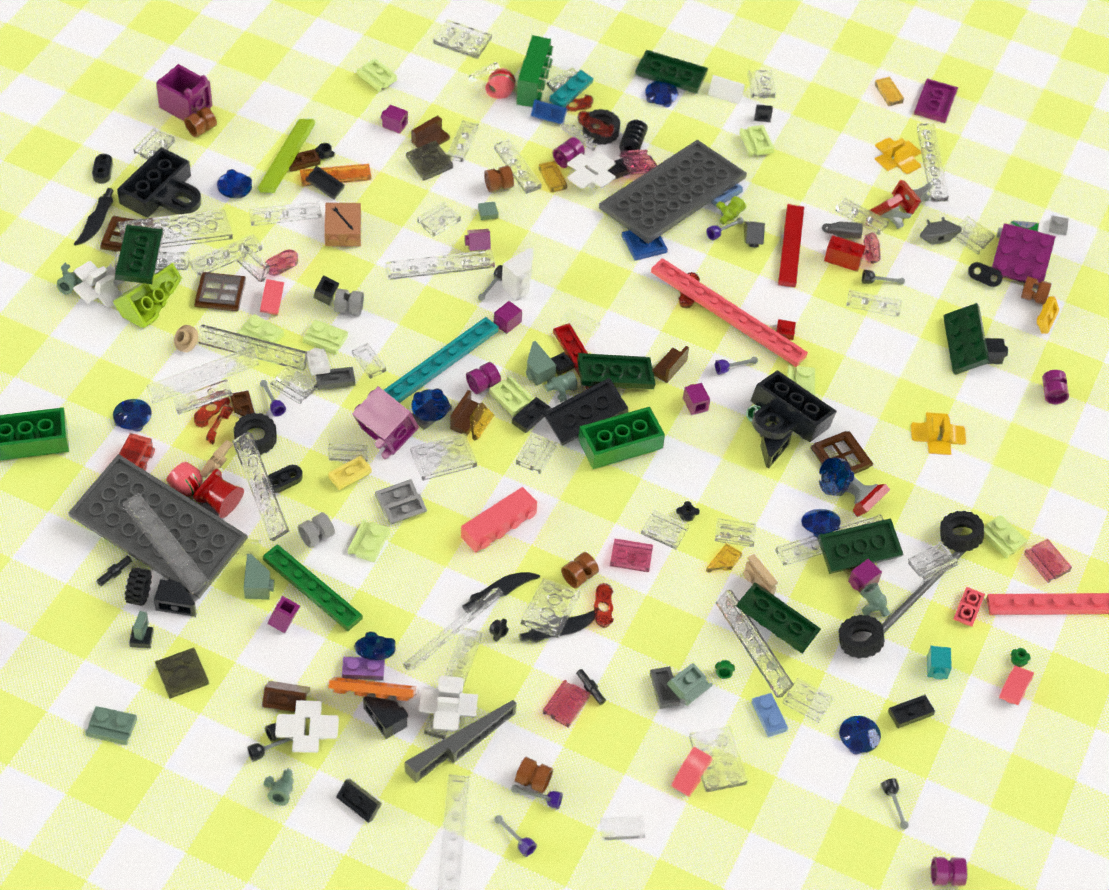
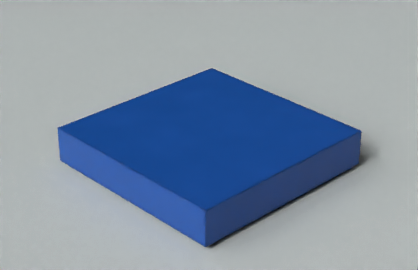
(640, 249)

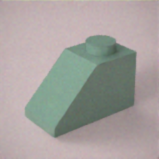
(539, 365)
(257, 580)

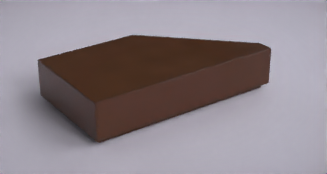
(305, 160)
(242, 403)

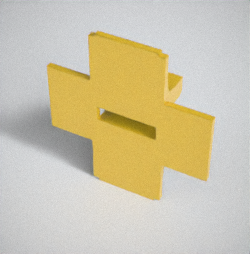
(901, 151)
(929, 432)

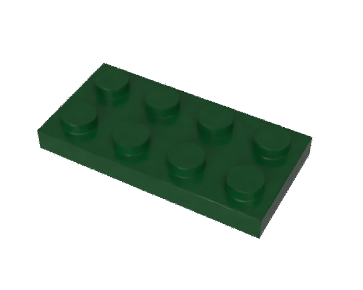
(671, 70)
(139, 254)
(966, 338)
(622, 370)
(854, 545)
(778, 617)

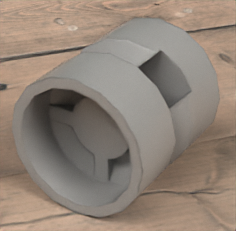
(348, 301)
(315, 530)

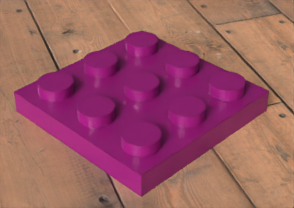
(1023, 253)

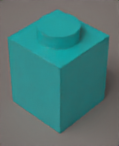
(939, 662)

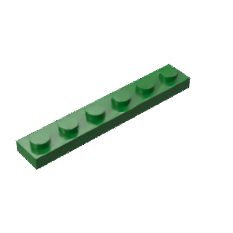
(312, 587)

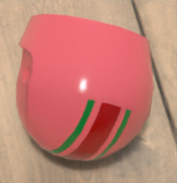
(502, 81)
(185, 479)

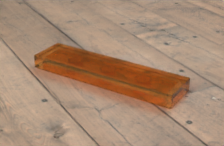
(344, 174)

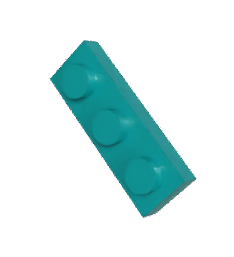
(571, 89)

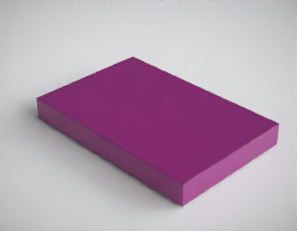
(935, 100)

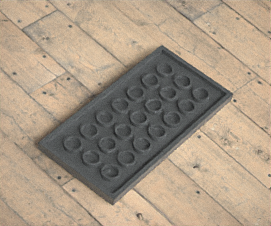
(672, 191)
(200, 532)

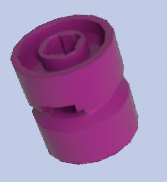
(567, 151)
(482, 378)
(1055, 386)
(949, 871)

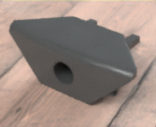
(940, 231)

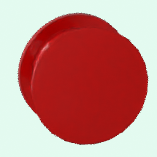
(219, 494)

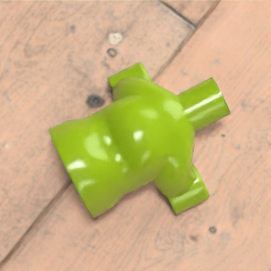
(732, 210)

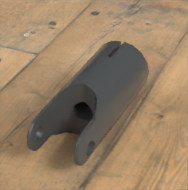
(844, 229)

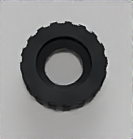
(607, 118)
(258, 421)
(965, 542)
(866, 648)

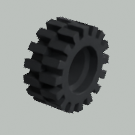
(138, 586)

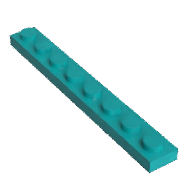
(442, 360)

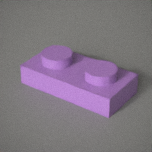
(363, 668)

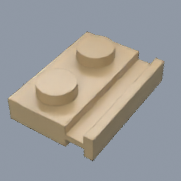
(217, 459)
(758, 573)

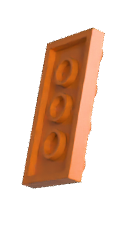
(364, 687)

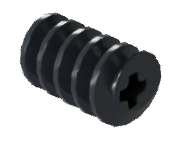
(633, 135)

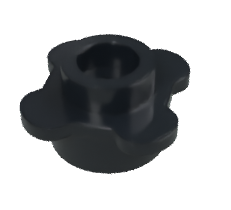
(325, 151)
(687, 516)
(499, 629)

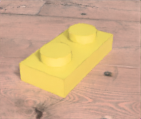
(349, 472)

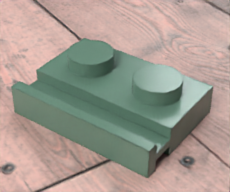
(689, 684)
(111, 725)

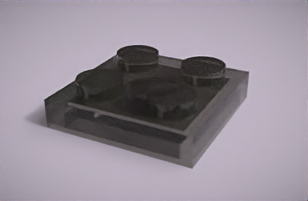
(429, 160)
(181, 673)

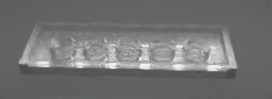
(187, 228)

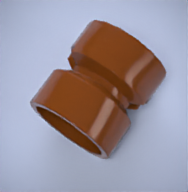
(199, 122)
(501, 178)
(1043, 289)
(580, 570)
(536, 775)

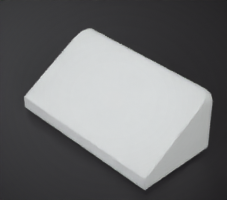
(726, 89)

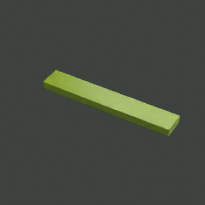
(286, 156)

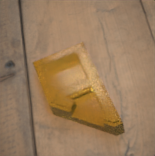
(479, 420)
(725, 559)

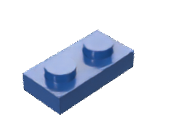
(548, 112)

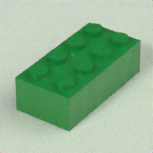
(534, 71)
(33, 433)
(621, 437)

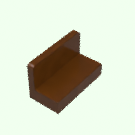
(429, 132)
(671, 364)
(460, 416)
(283, 695)

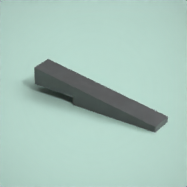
(458, 743)

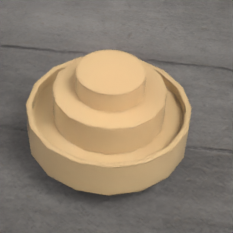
(186, 338)

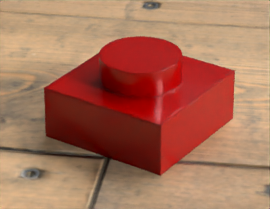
(786, 328)

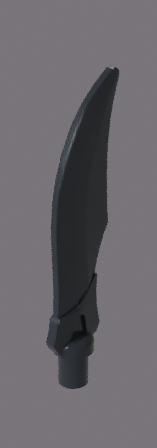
(97, 218)
(506, 584)
(572, 625)

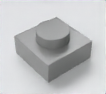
(1058, 225)

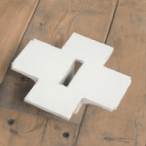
(595, 172)
(104, 283)
(448, 703)
(294, 726)

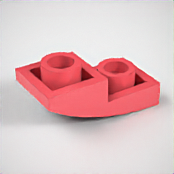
(272, 297)
(969, 606)
(1016, 685)
(691, 771)

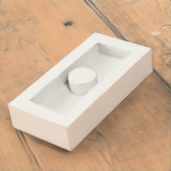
(317, 361)

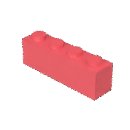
(499, 519)

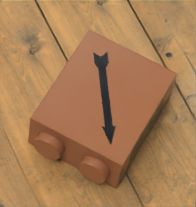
(342, 224)

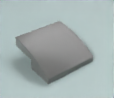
(400, 501)

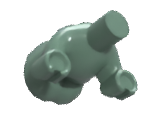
(68, 281)
(561, 384)
(876, 600)
(281, 788)

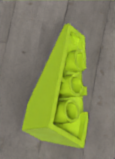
(145, 301)

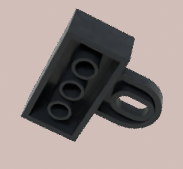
(159, 184)
(790, 408)

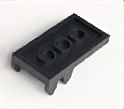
(587, 407)

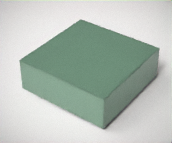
(488, 210)
(141, 625)

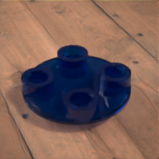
(661, 93)
(234, 184)
(430, 405)
(132, 414)
(820, 521)
(375, 647)
(859, 734)

